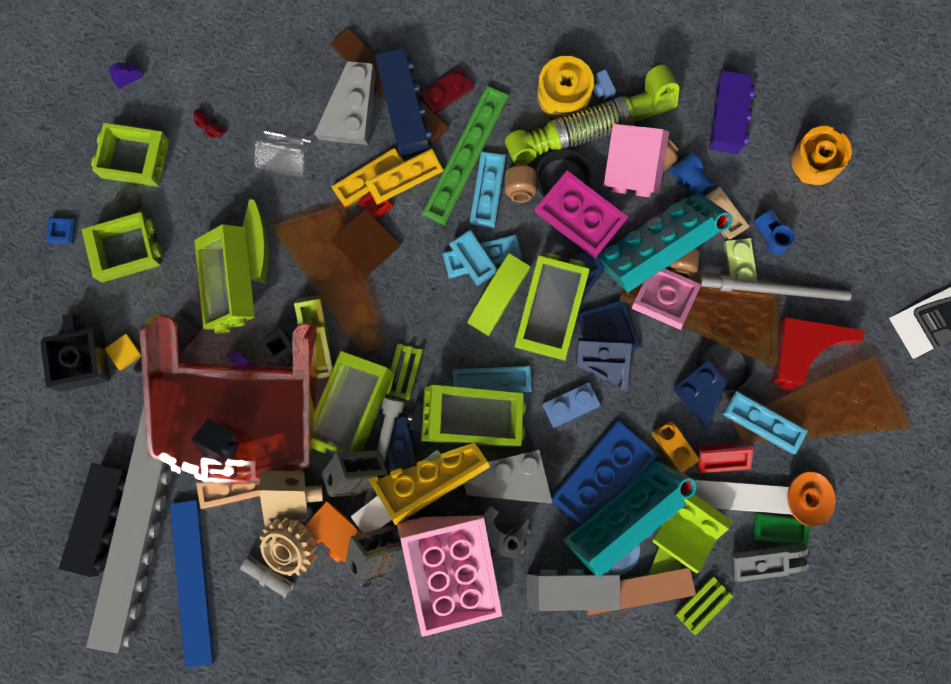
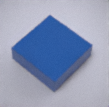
(60, 230)

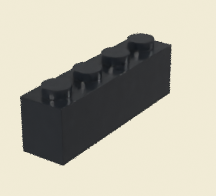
(94, 521)

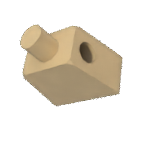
(286, 495)

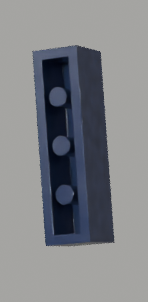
(402, 102)

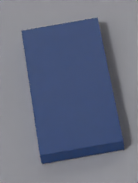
(604, 473)

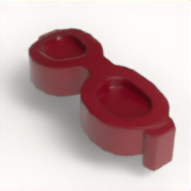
(210, 128)

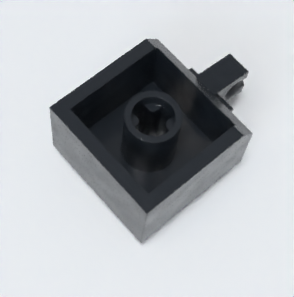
(77, 345)

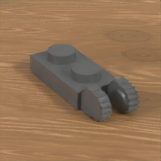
(769, 562)

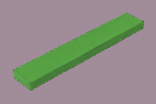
(465, 155)

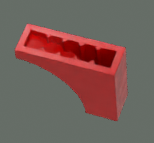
(801, 343)

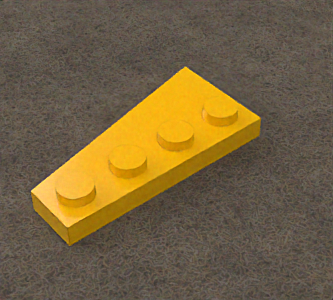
(418, 486)

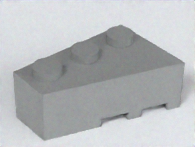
(350, 106)
(512, 478)
(572, 591)

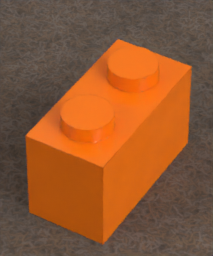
(333, 530)

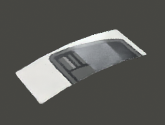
(925, 324)

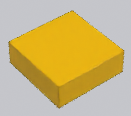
(123, 352)

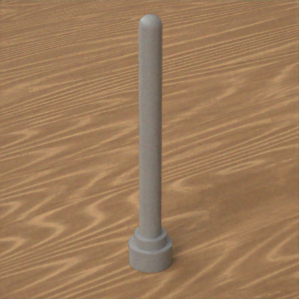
(392, 408)

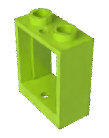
(154, 159)
(96, 253)

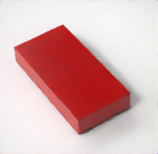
(724, 457)

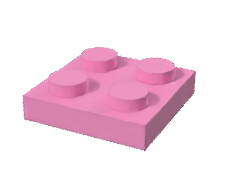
(667, 297)

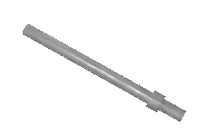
(727, 283)

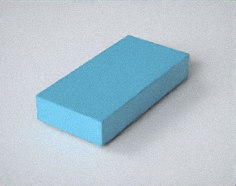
(473, 258)

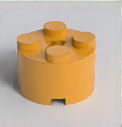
(821, 155)

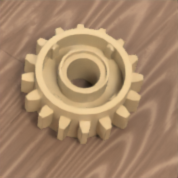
(288, 547)

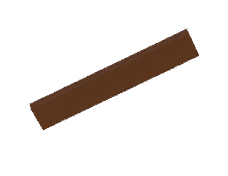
(354, 50)

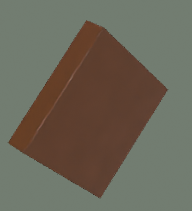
(364, 244)

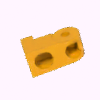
(675, 447)

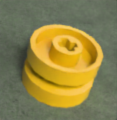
(565, 86)

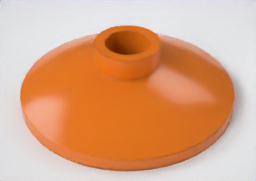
(820, 496)

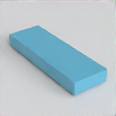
(487, 189)
(496, 250)
(505, 379)
(765, 422)

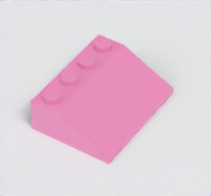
(449, 571)

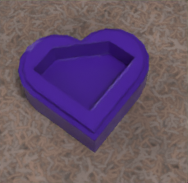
(124, 74)
(237, 359)

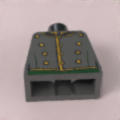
(345, 472)
(373, 554)

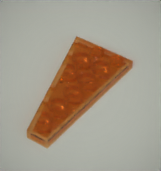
(331, 276)
(733, 318)
(841, 404)

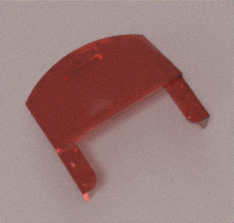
(263, 406)

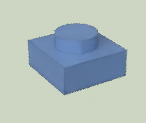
(603, 87)

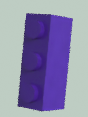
(731, 112)

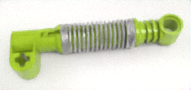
(659, 96)

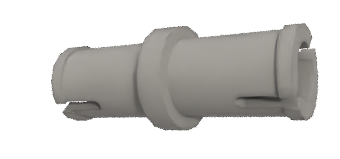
(267, 576)

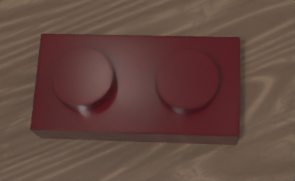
(446, 90)

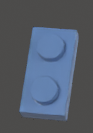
(571, 405)

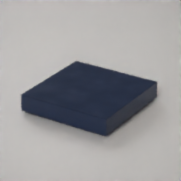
(609, 322)

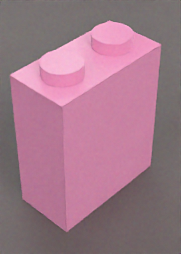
(636, 159)

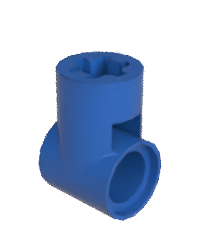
(690, 173)
(771, 219)

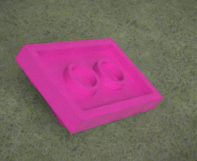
(581, 214)

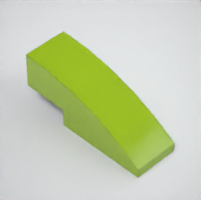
(256, 242)
(499, 294)
(312, 311)

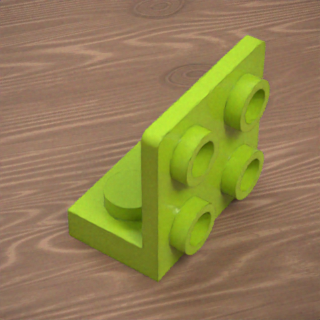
(692, 532)

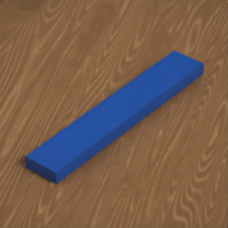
(192, 584)

